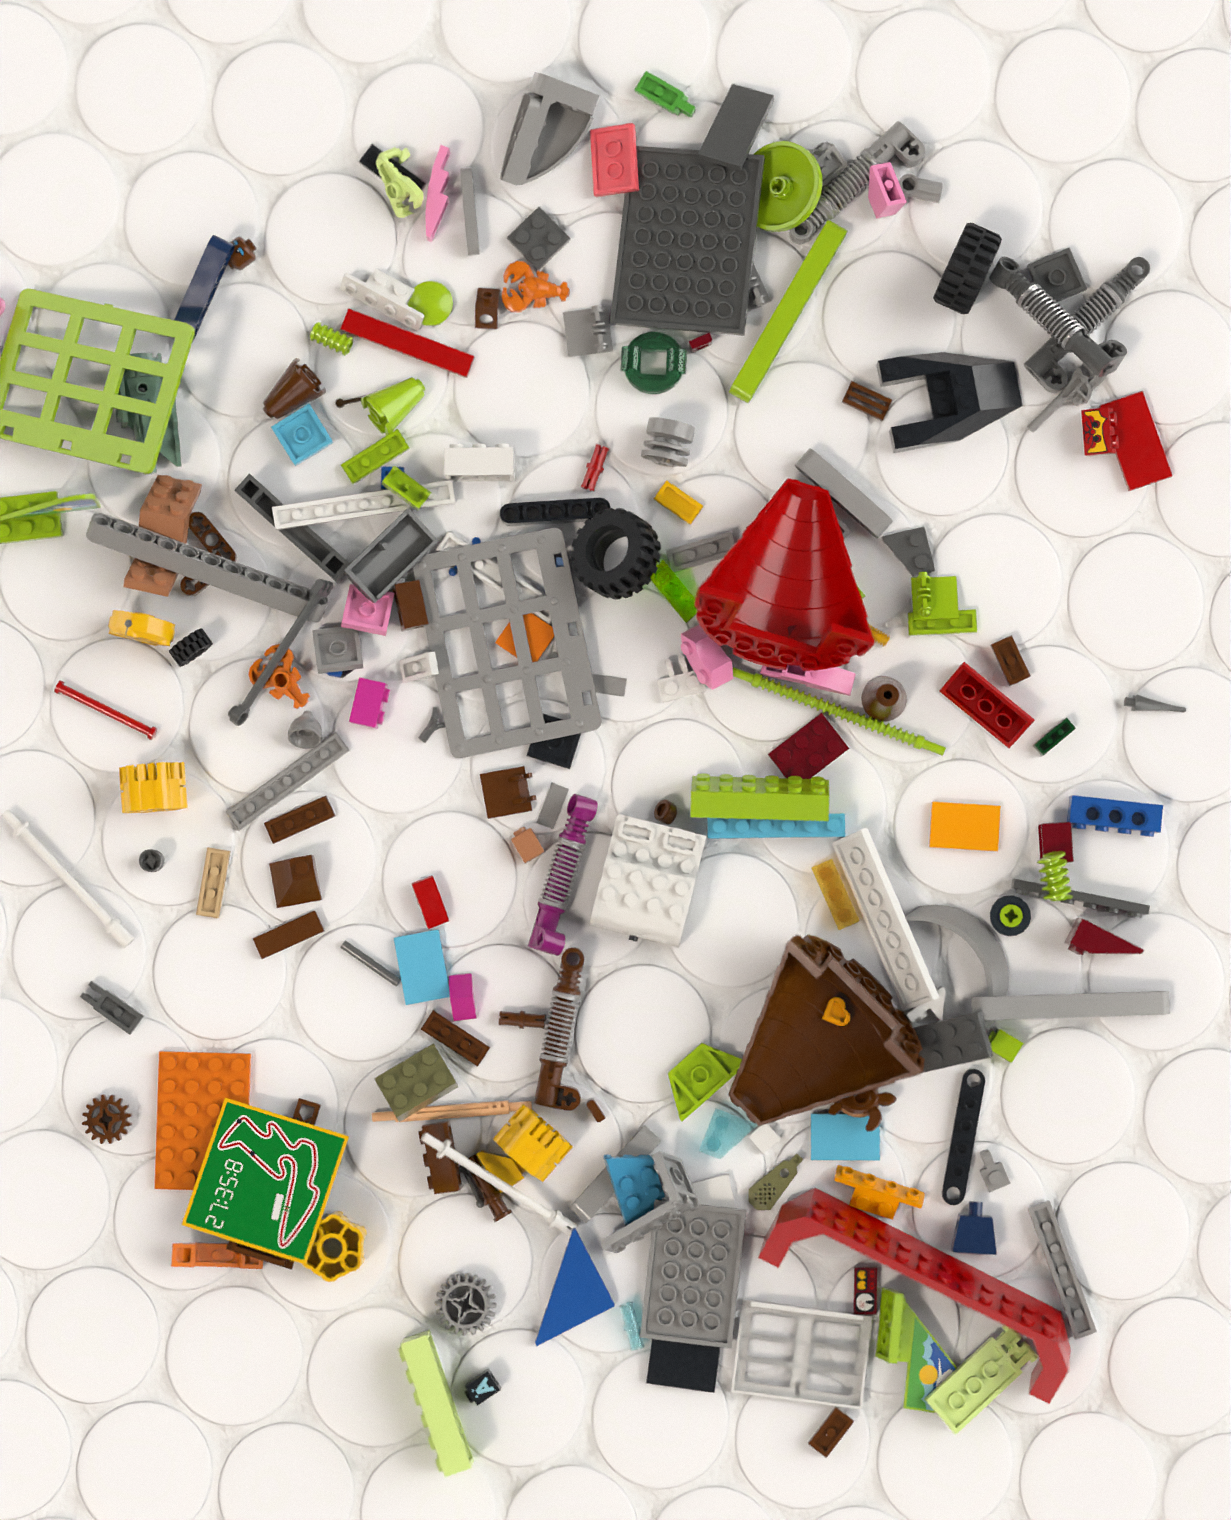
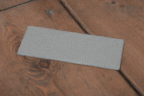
(609, 685)
(552, 805)

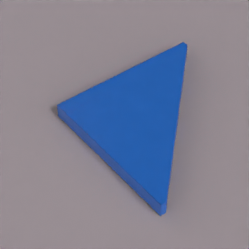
(576, 1293)

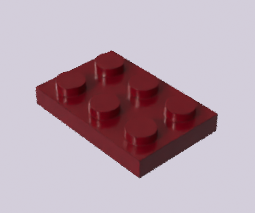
(809, 749)

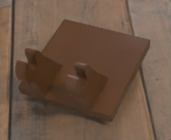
(506, 792)

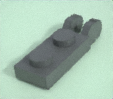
(114, 1008)

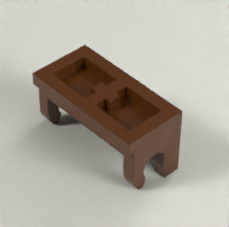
(410, 605)

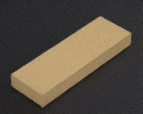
(213, 882)

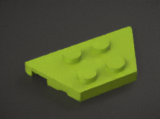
(700, 1077)

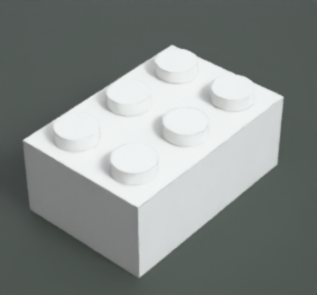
(479, 463)

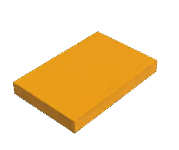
(964, 826)

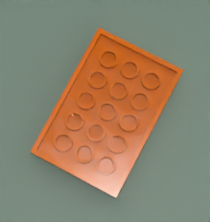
(188, 1107)

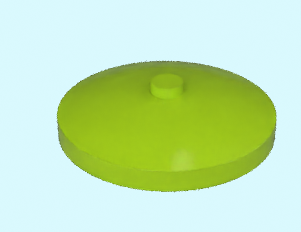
(788, 186)

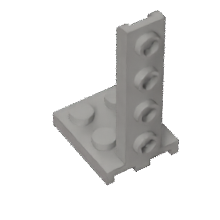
(681, 1195)

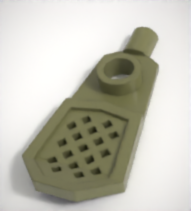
(776, 1181)

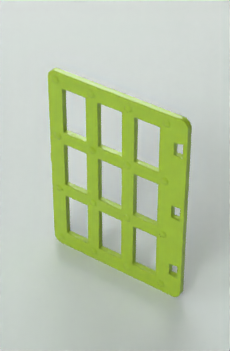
(94, 443)

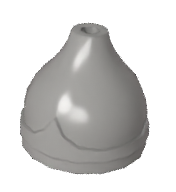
(305, 731)

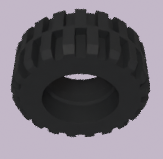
(967, 268)
(595, 540)

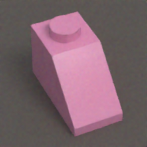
(885, 191)

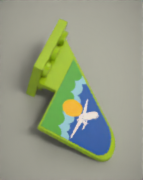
(38, 515)
(908, 1340)

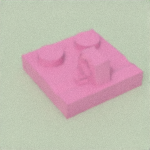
(365, 615)

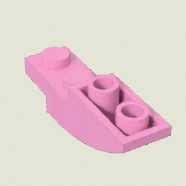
(831, 680)

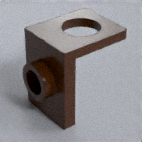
(487, 304)

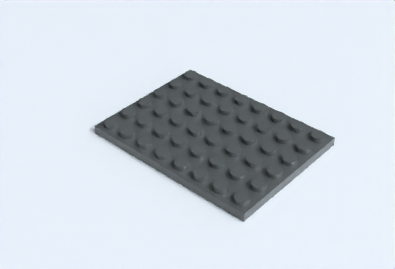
(687, 243)

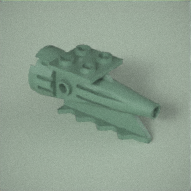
(139, 423)

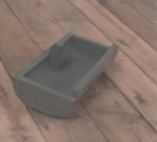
(390, 556)

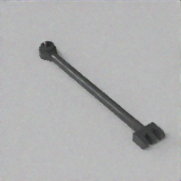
(239, 713)

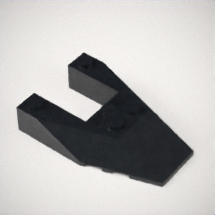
(961, 392)

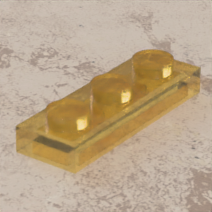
(835, 894)

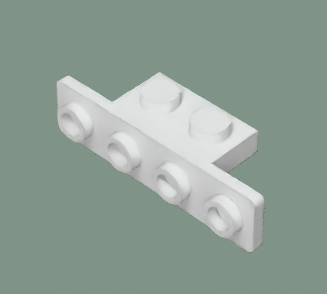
(385, 295)

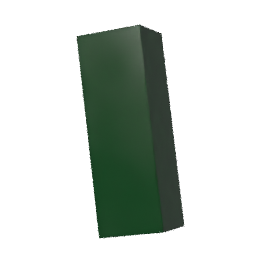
(1053, 737)

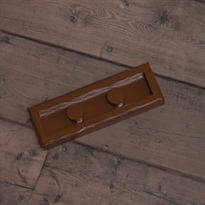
(299, 819)
(288, 934)
(455, 1038)

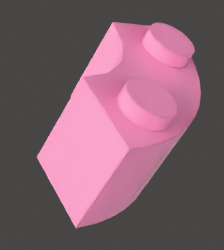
(706, 658)

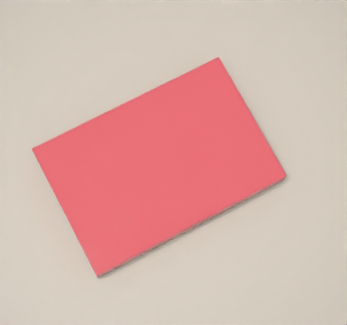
(614, 160)

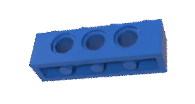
(1150, 812)

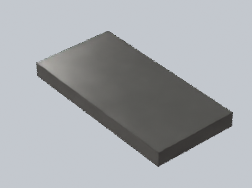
(736, 127)

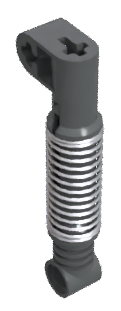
(1088, 316)
(1100, 358)

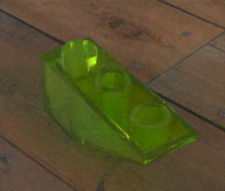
(674, 591)

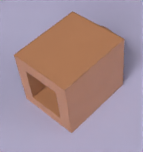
(527, 844)

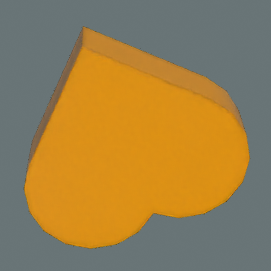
(836, 1012)

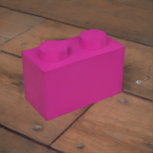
(369, 703)

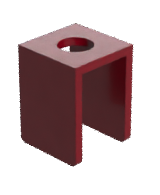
(1056, 838)

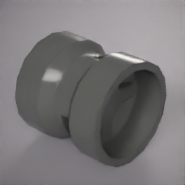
(149, 857)

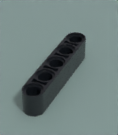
(544, 506)

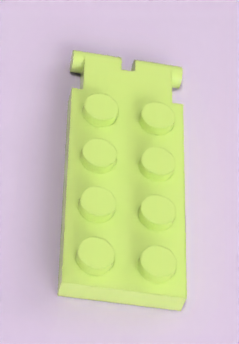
(980, 1379)

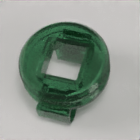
(653, 342)

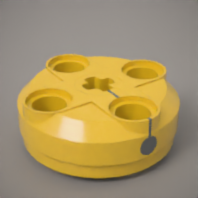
(141, 628)

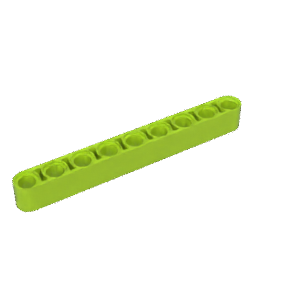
(788, 311)

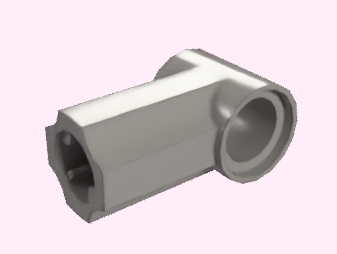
(922, 188)

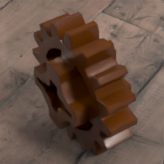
(105, 1107)

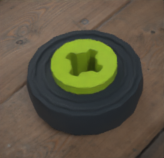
(1002, 915)

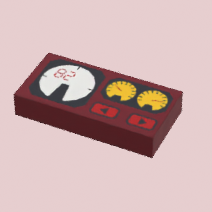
(865, 1290)

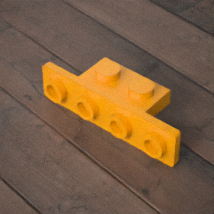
(877, 1194)

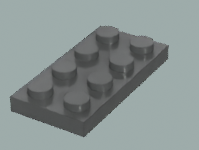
(953, 1041)

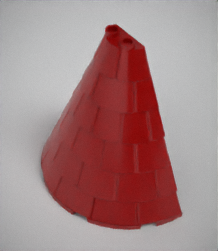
(785, 574)

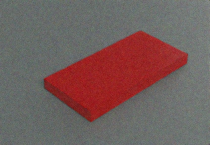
(1139, 448)

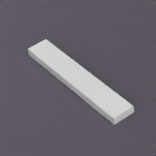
(488, 572)

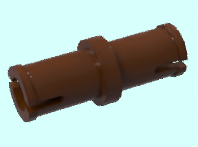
(522, 1019)

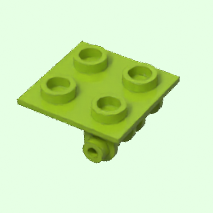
(934, 597)

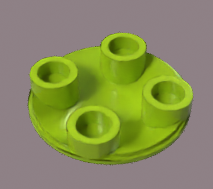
(433, 301)

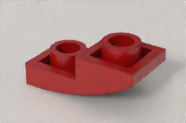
(430, 902)

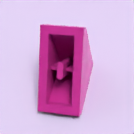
(462, 997)

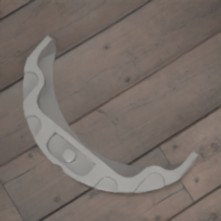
(978, 937)

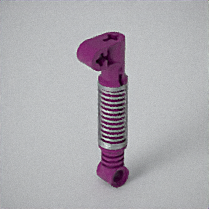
(552, 904)

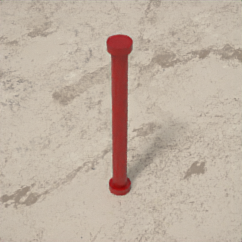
(106, 710)

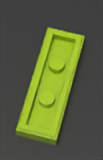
(375, 456)
(965, 624)

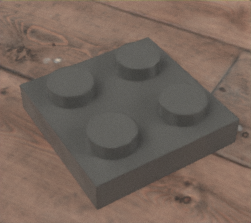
(538, 238)
(1058, 275)

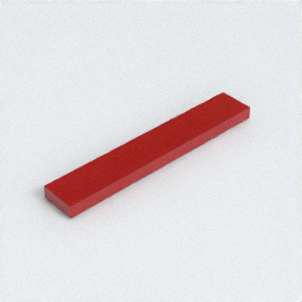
(407, 343)

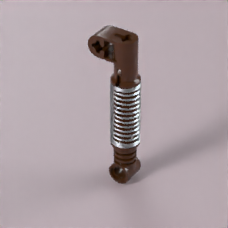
(557, 1036)

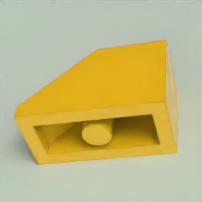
(502, 1167)

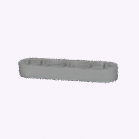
(469, 211)

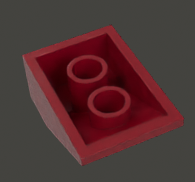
(1090, 938)

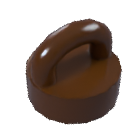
(665, 812)

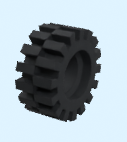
(190, 647)

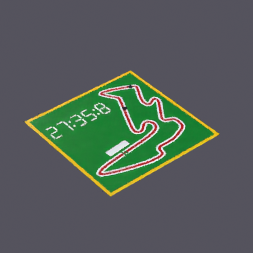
(265, 1181)

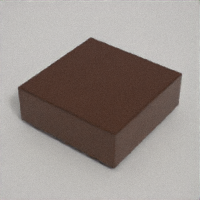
(595, 1110)

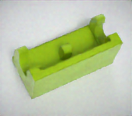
(406, 488)

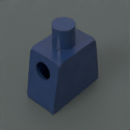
(974, 1232)

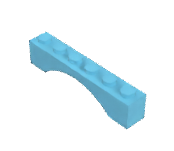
(763, 828)

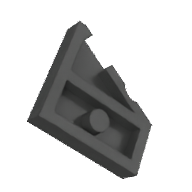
(911, 550)

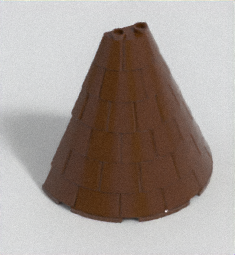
(807, 1062)

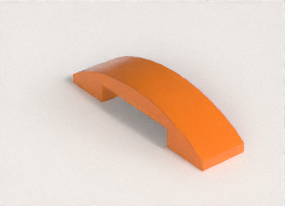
(210, 1256)

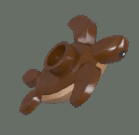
(864, 1105)

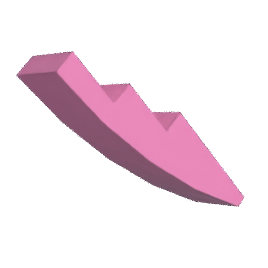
(436, 200)

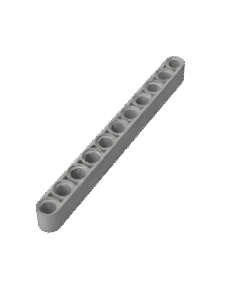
(202, 566)

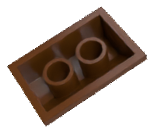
(444, 1171)

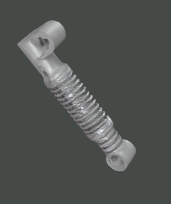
(858, 174)

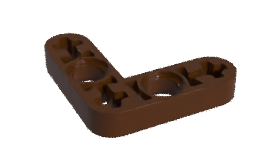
(196, 530)

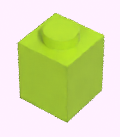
(1004, 1044)

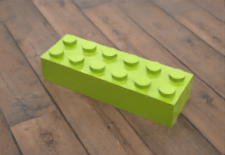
(760, 797)

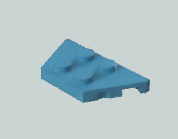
(634, 1184)

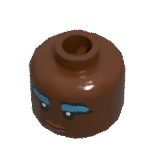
(243, 253)

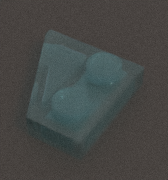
(724, 1133)

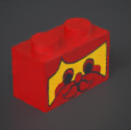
(1099, 431)

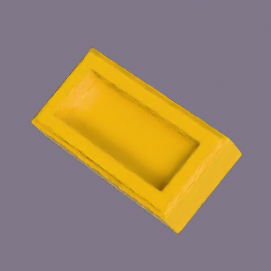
(678, 502)

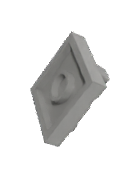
(337, 649)

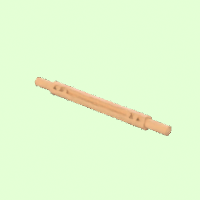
(456, 1111)

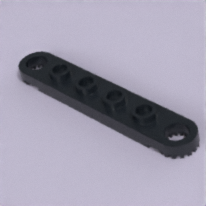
(963, 1137)

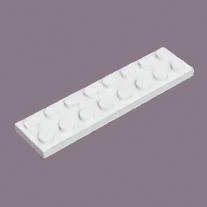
(885, 919)

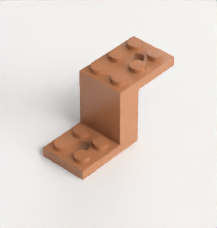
(168, 514)

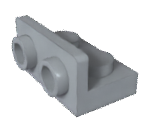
(829, 160)

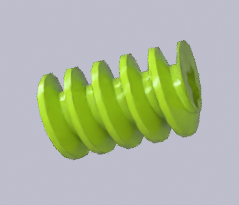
(1055, 876)

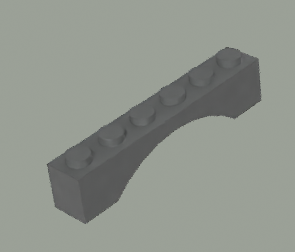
(302, 537)

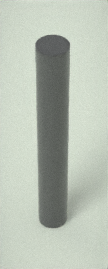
(369, 962)

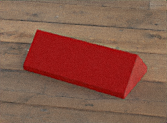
(986, 705)

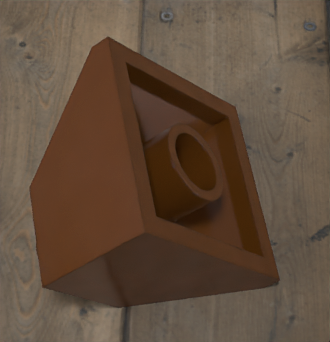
(295, 881)

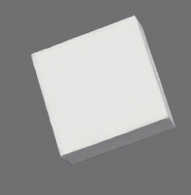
(764, 1137)

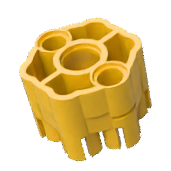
(154, 791)
(532, 1143)
(352, 1240)

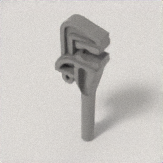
(1076, 388)

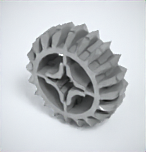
(455, 1300)

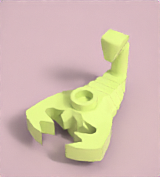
(397, 185)

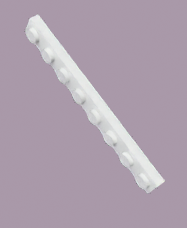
(355, 506)

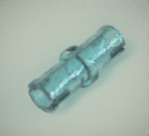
(631, 1326)

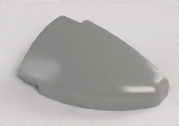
(546, 128)

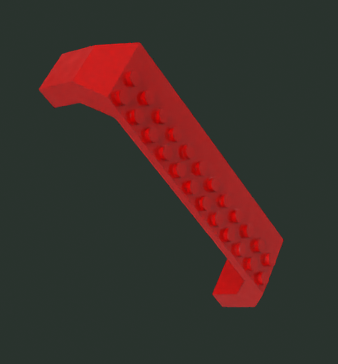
(821, 1214)

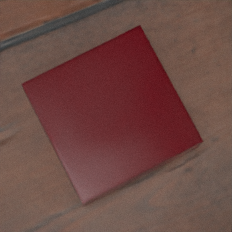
(700, 342)

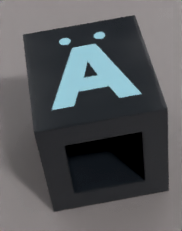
(482, 1387)

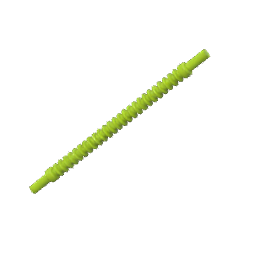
(917, 741)

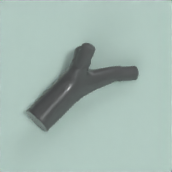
(431, 727)

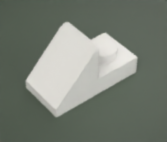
(419, 667)
(936, 1006)

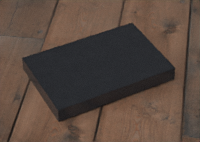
(683, 1365)

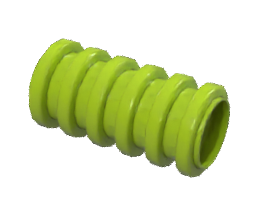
(330, 338)

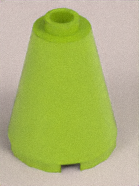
(393, 403)

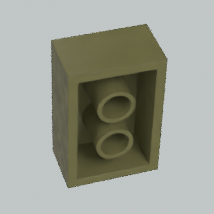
(416, 1082)

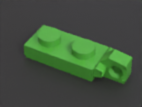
(664, 95)

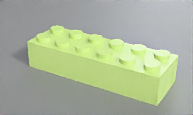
(437, 1403)

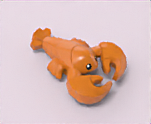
(531, 288)
(281, 678)

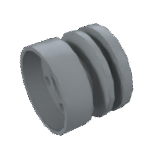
(667, 444)

